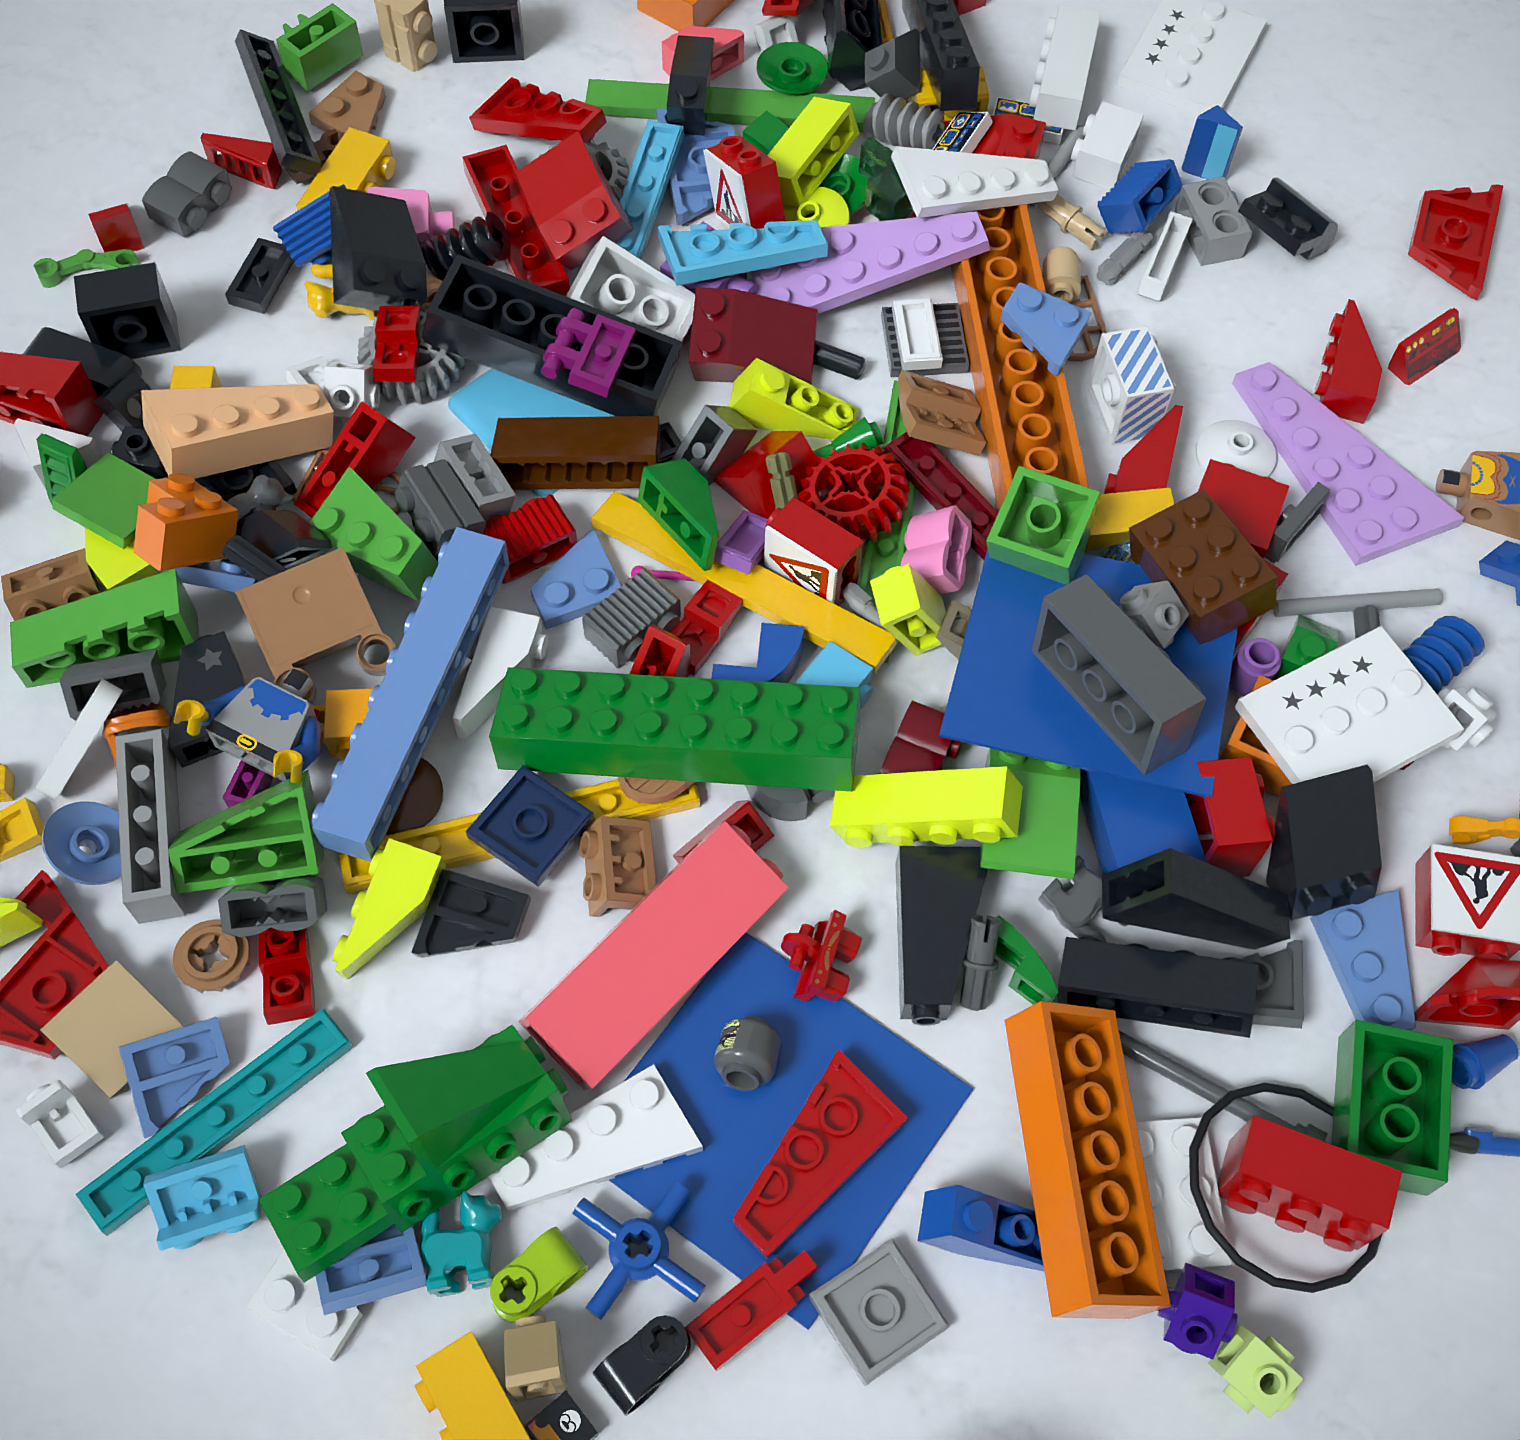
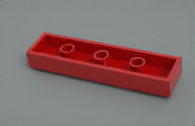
(499, 191)

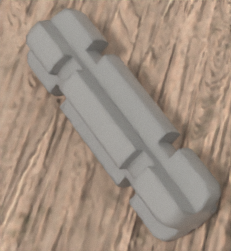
(1124, 256)

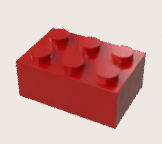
(1308, 1184)

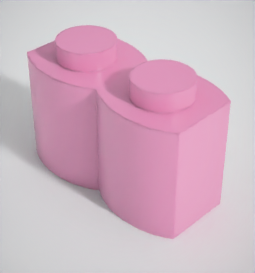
(938, 547)

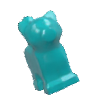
(460, 1250)

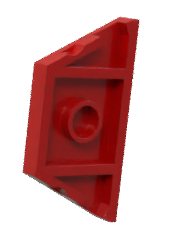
(1456, 235)

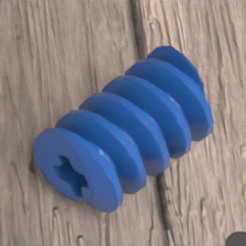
(1445, 650)

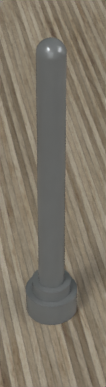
(1204, 1087)

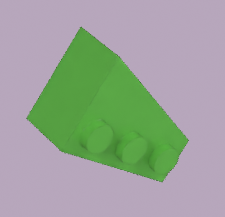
(374, 537)
(251, 841)

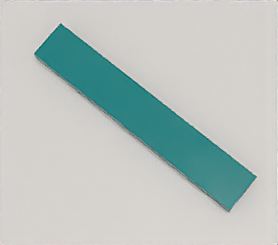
(216, 1118)

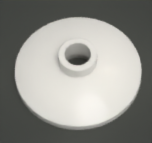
(1221, 444)

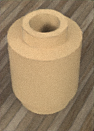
(1062, 274)

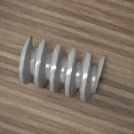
(903, 123)

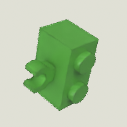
(319, 46)

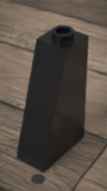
(1195, 901)
(935, 904)

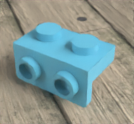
(204, 1198)

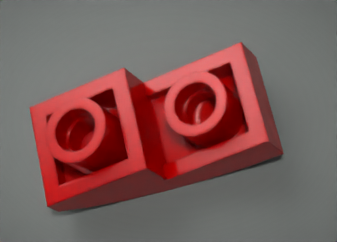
(286, 975)

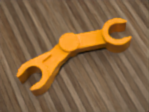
(1472, 830)

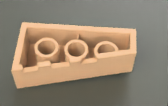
(235, 427)

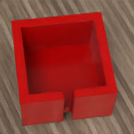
(1233, 816)

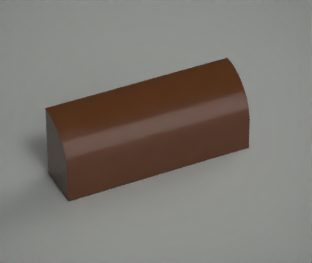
(576, 451)

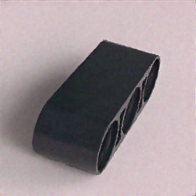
(100, 363)

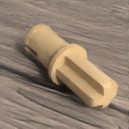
(1073, 221)

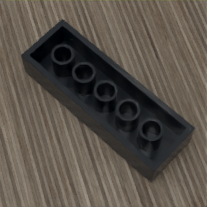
(513, 321)

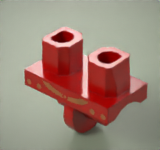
(813, 955)

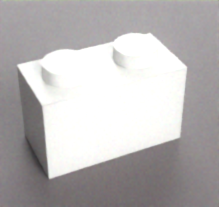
(1106, 144)

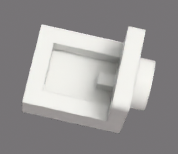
(59, 1122)

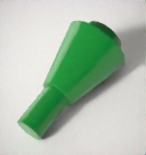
(854, 436)

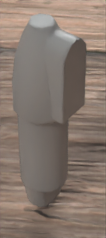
(862, 604)

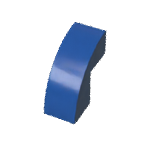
(777, 656)

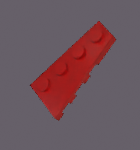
(534, 114)

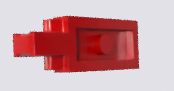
(750, 1308)

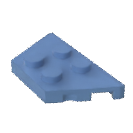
(689, 176)

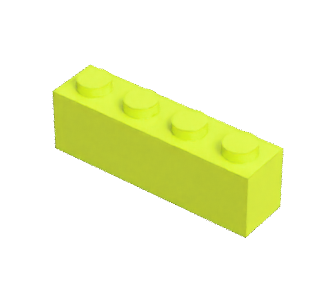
(929, 807)

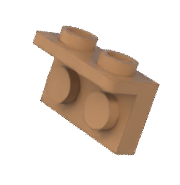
(48, 585)
(617, 863)

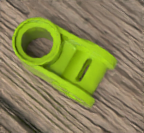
(543, 1269)

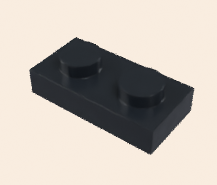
(260, 276)

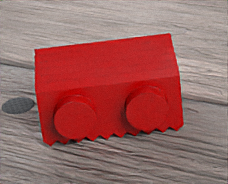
(533, 535)

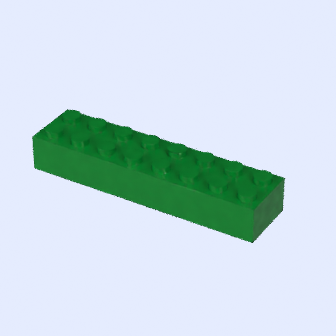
(678, 728)

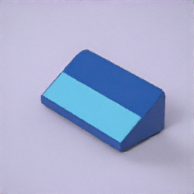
(1212, 144)

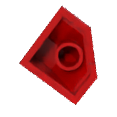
(1478, 995)

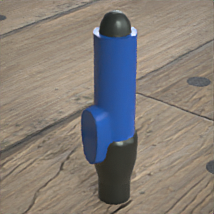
(1482, 1141)

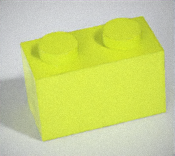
(909, 608)

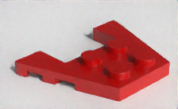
(48, 973)

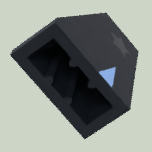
(204, 673)

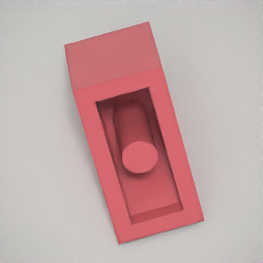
(727, 48)

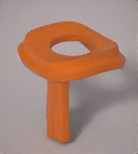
(134, 718)

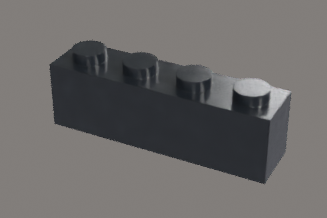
(1160, 985)

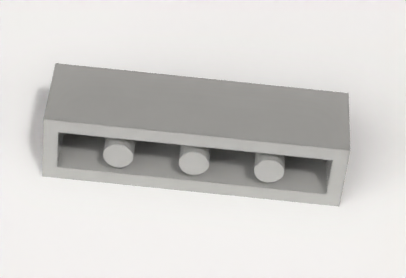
(148, 825)

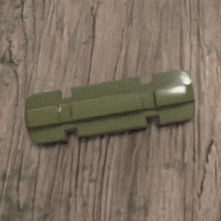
(783, 482)

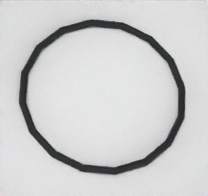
(1314, 1287)

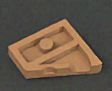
(350, 105)

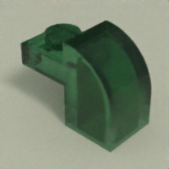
(884, 189)

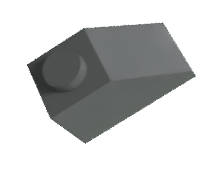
(895, 66)
(715, 440)

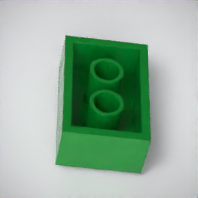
(1395, 1101)

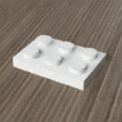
(1175, 1213)

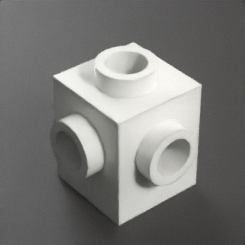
(347, 386)
(1478, 707)

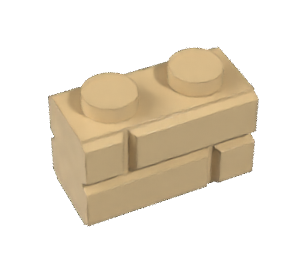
(407, 32)

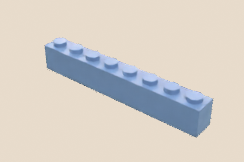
(411, 696)

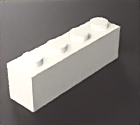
(1064, 66)

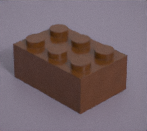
(1206, 565)

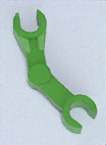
(51, 271)

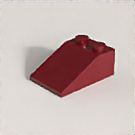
(740, 326)

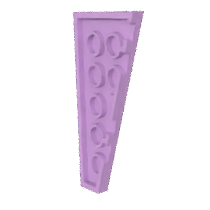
(1371, 498)

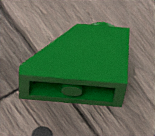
(1306, 643)

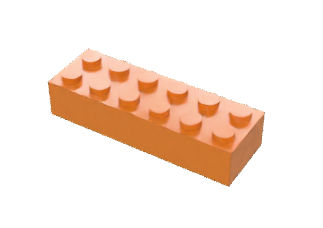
(1085, 1163)

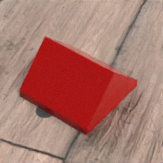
(748, 475)

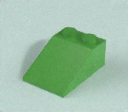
(1046, 819)

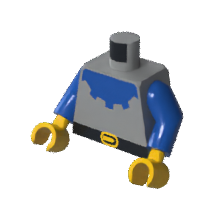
(261, 724)

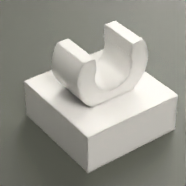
(775, 31)

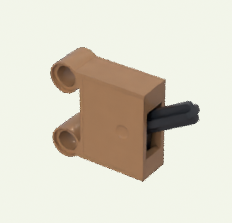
(305, 610)

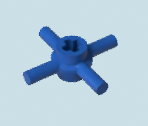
(641, 1267)

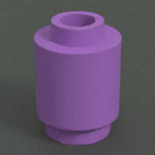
(1254, 659)

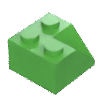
(1043, 525)

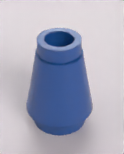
(1481, 1060)

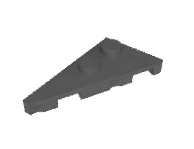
(1280, 987)

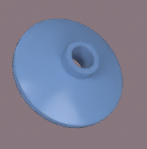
(88, 826)

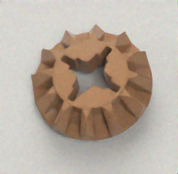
(201, 940)

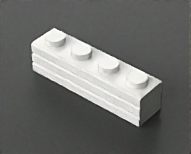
(1165, 256)

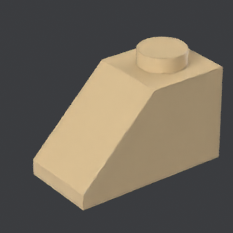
(534, 1359)

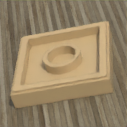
(106, 1016)

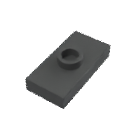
(1295, 521)

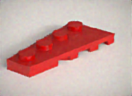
(824, 1147)

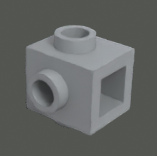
(1155, 610)

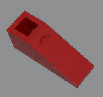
(1352, 368)

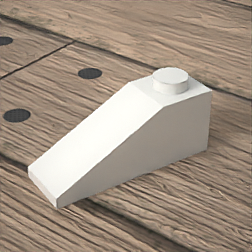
(505, 642)

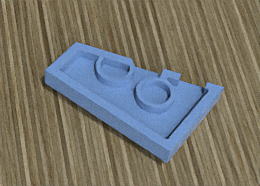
(1370, 959)

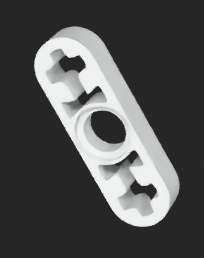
(78, 739)

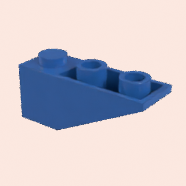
(980, 1227)

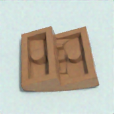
(940, 413)

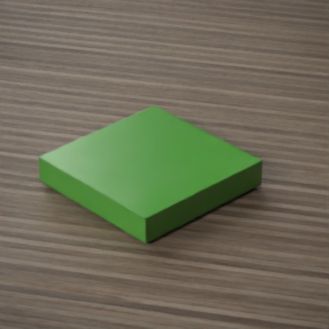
(106, 499)

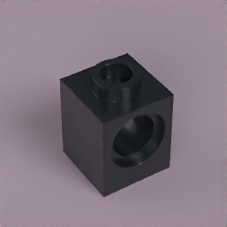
(115, 398)

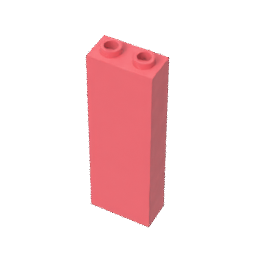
(654, 955)

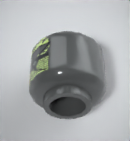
(747, 1053)

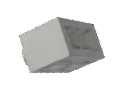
(1217, 227)
(478, 474)

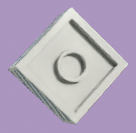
(1130, 384)

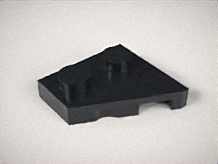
(469, 916)

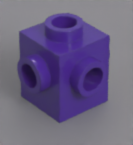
(1200, 1312)

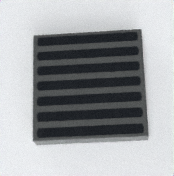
(950, 338)

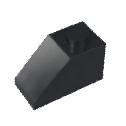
(282, 535)

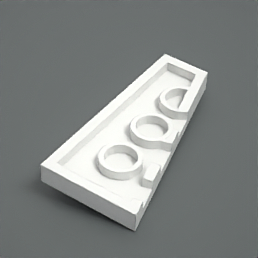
(965, 182)
(609, 1136)

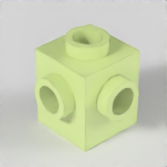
(1257, 1372)

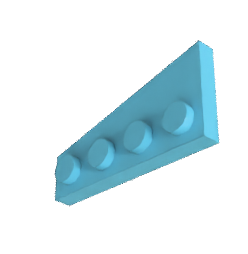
(741, 249)

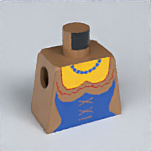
(1486, 491)

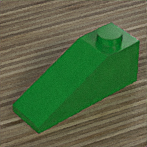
(683, 506)

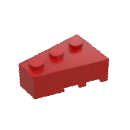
(47, 393)

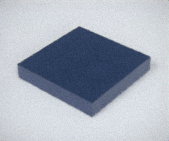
(530, 825)

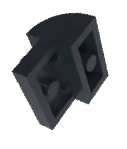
(1290, 219)

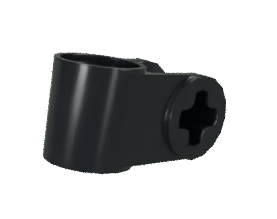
(635, 1369)

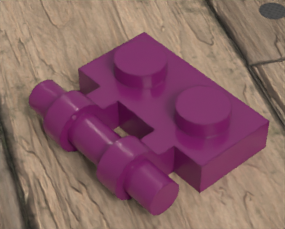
(600, 356)

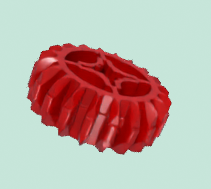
(852, 488)

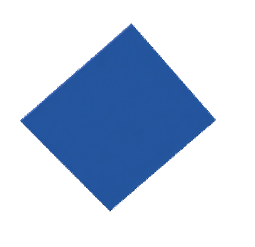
(1017, 706)
(747, 1127)

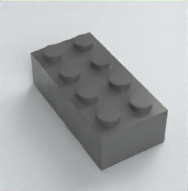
(1117, 674)

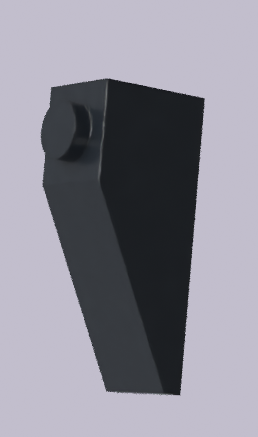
(690, 83)

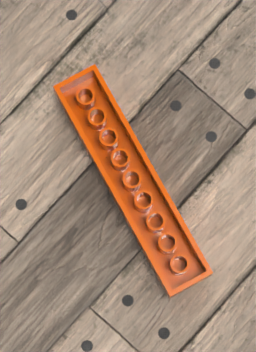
(1022, 403)

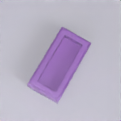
(742, 543)

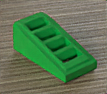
(59, 463)

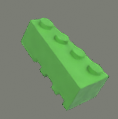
(104, 626)

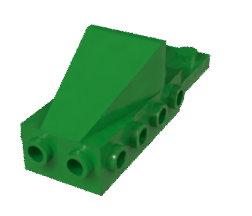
(437, 1135)

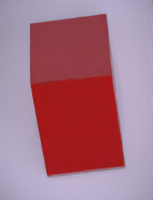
(116, 228)
(662, 655)

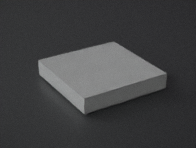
(878, 1311)

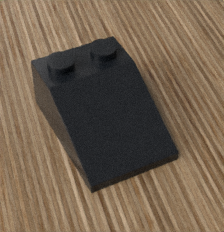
(374, 251)
(1326, 843)

